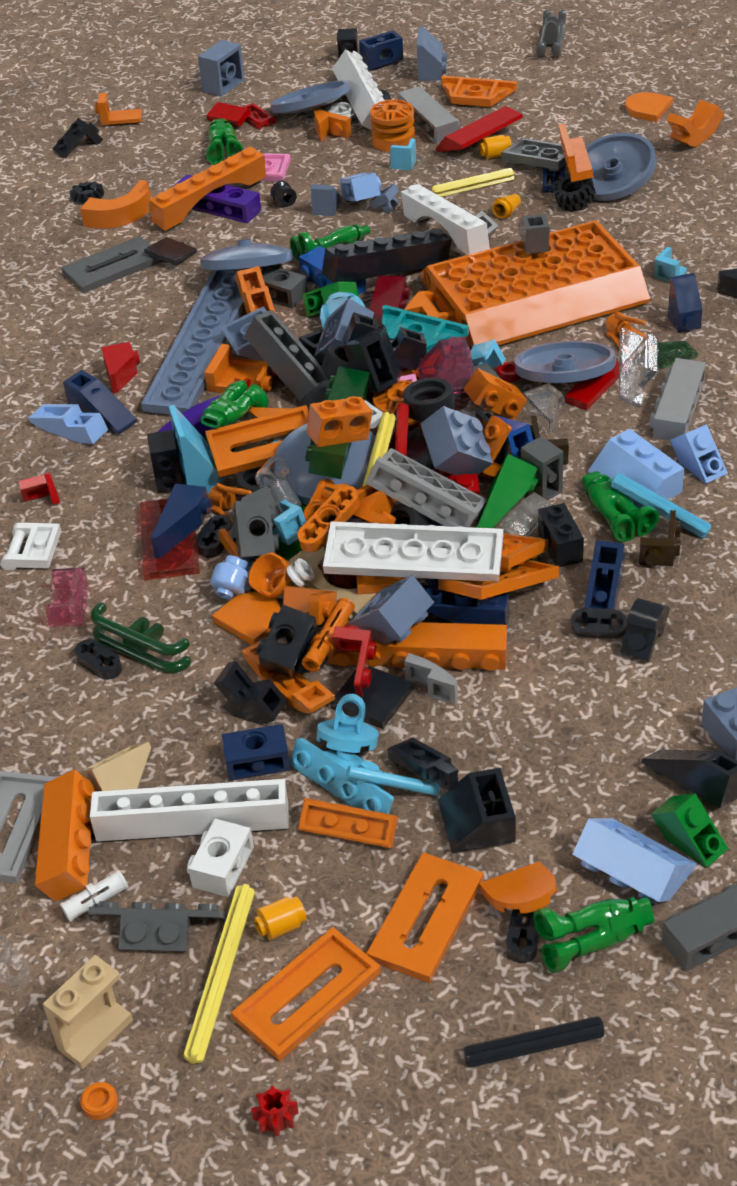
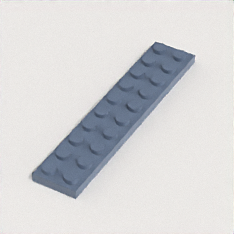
(182, 372)

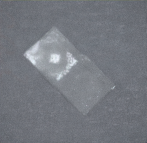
(524, 516)

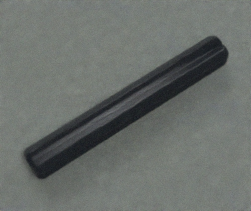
(533, 1041)

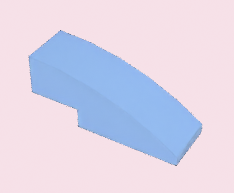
(69, 422)

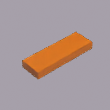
(348, 823)

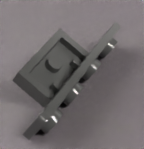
(155, 928)

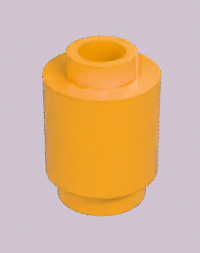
(493, 146)
(280, 917)

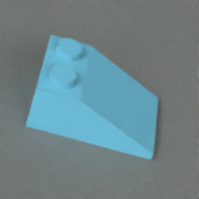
(193, 453)

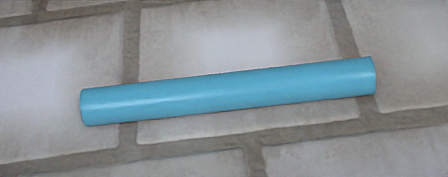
(392, 780)

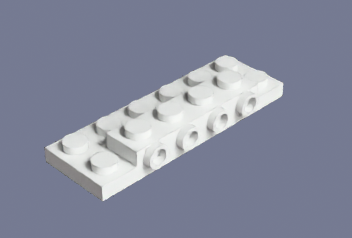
(414, 551)

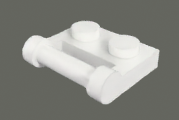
(38, 548)

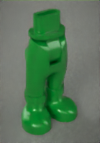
(222, 132)
(345, 235)
(234, 404)
(608, 502)
(612, 922)

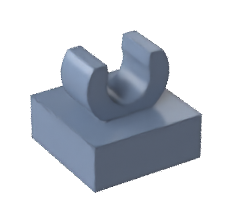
(386, 199)

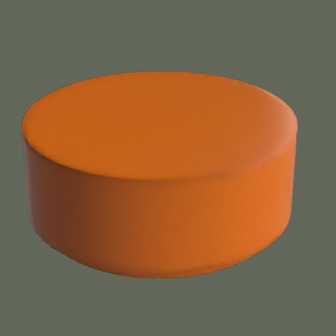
(99, 1101)

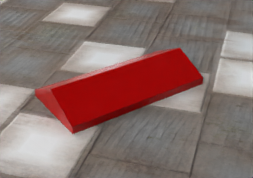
(479, 129)

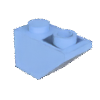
(699, 454)

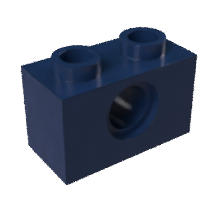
(381, 49)
(256, 752)

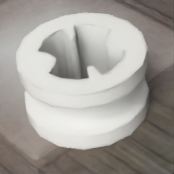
(300, 572)

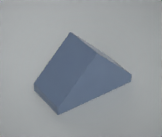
(324, 200)

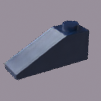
(180, 517)
(605, 576)

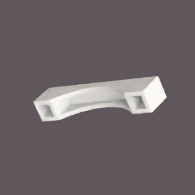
(464, 228)

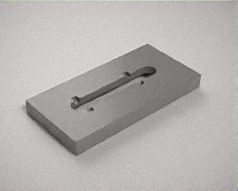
(27, 823)

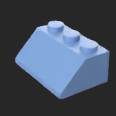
(640, 462)
(632, 859)

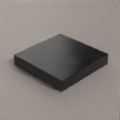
(380, 699)

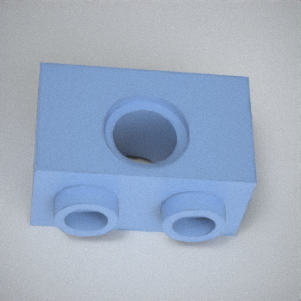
(360, 186)

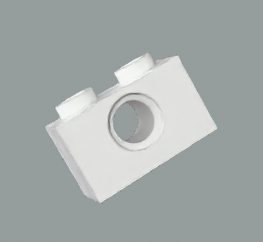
(220, 857)

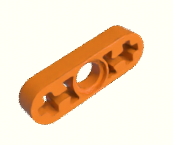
(329, 507)

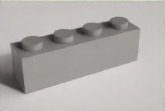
(429, 114)
(678, 399)

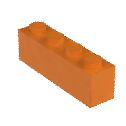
(64, 836)

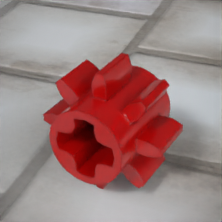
(274, 1110)

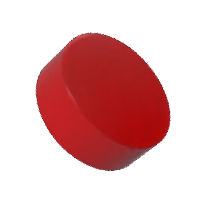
(507, 372)

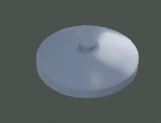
(310, 98)
(620, 164)
(246, 256)
(565, 361)
(294, 451)

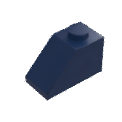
(684, 303)

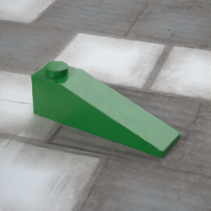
(507, 491)

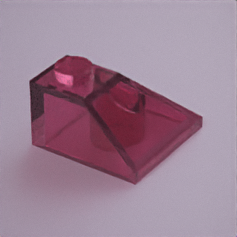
(448, 361)

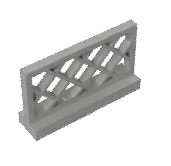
(425, 490)

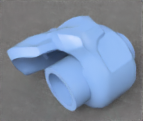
(231, 577)

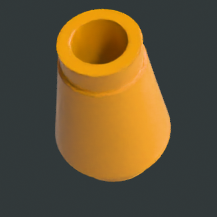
(505, 206)

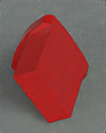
(39, 487)

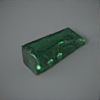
(669, 352)

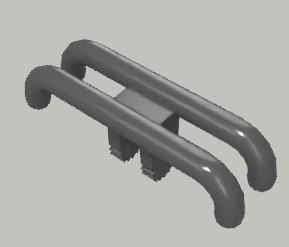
(552, 33)

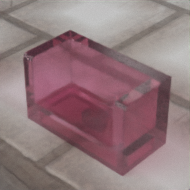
(69, 597)

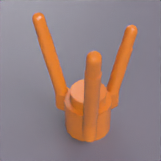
(617, 322)
(224, 498)

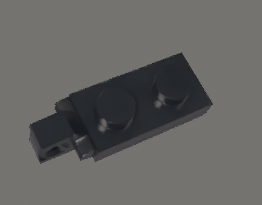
(424, 762)

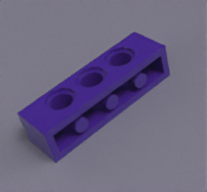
(229, 202)

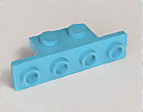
(329, 771)

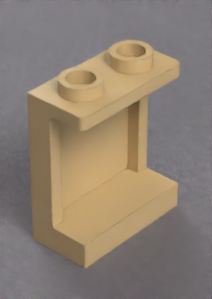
(86, 1012)

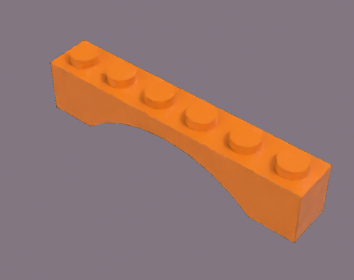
(174, 204)

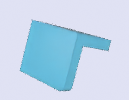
(403, 156)
(666, 267)
(487, 352)
(289, 522)

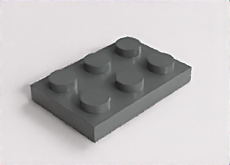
(535, 154)

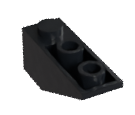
(706, 773)

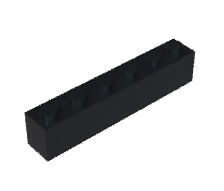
(385, 255)

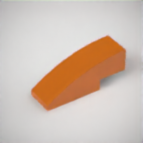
(253, 290)

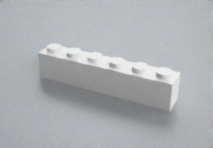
(363, 89)
(188, 809)

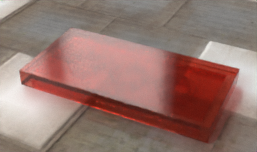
(179, 561)

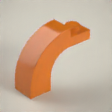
(698, 127)
(118, 211)

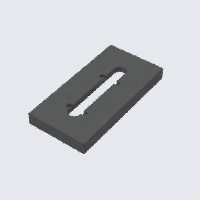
(88, 281)

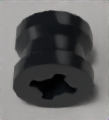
(277, 193)

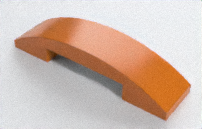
(298, 691)

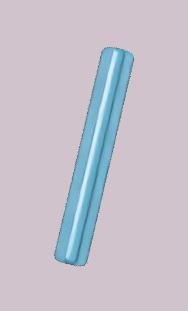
(663, 506)

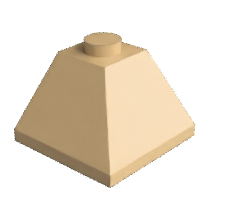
(119, 770)

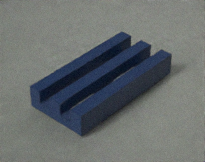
(545, 187)

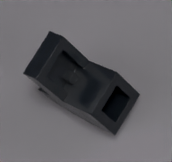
(347, 40)
(644, 623)
(249, 701)

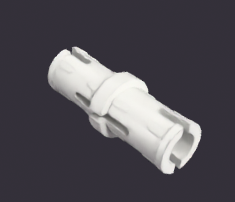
(114, 883)

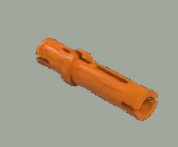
(323, 643)

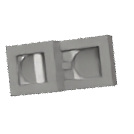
(426, 673)

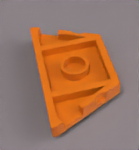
(476, 90)

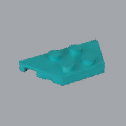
(432, 327)

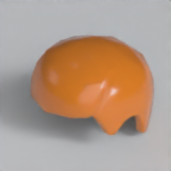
(269, 575)

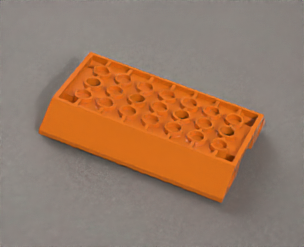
(521, 294)

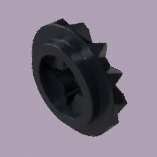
(83, 191)

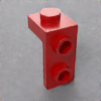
(356, 640)

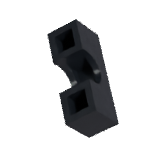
(407, 344)

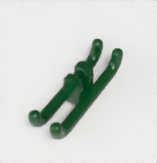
(138, 640)

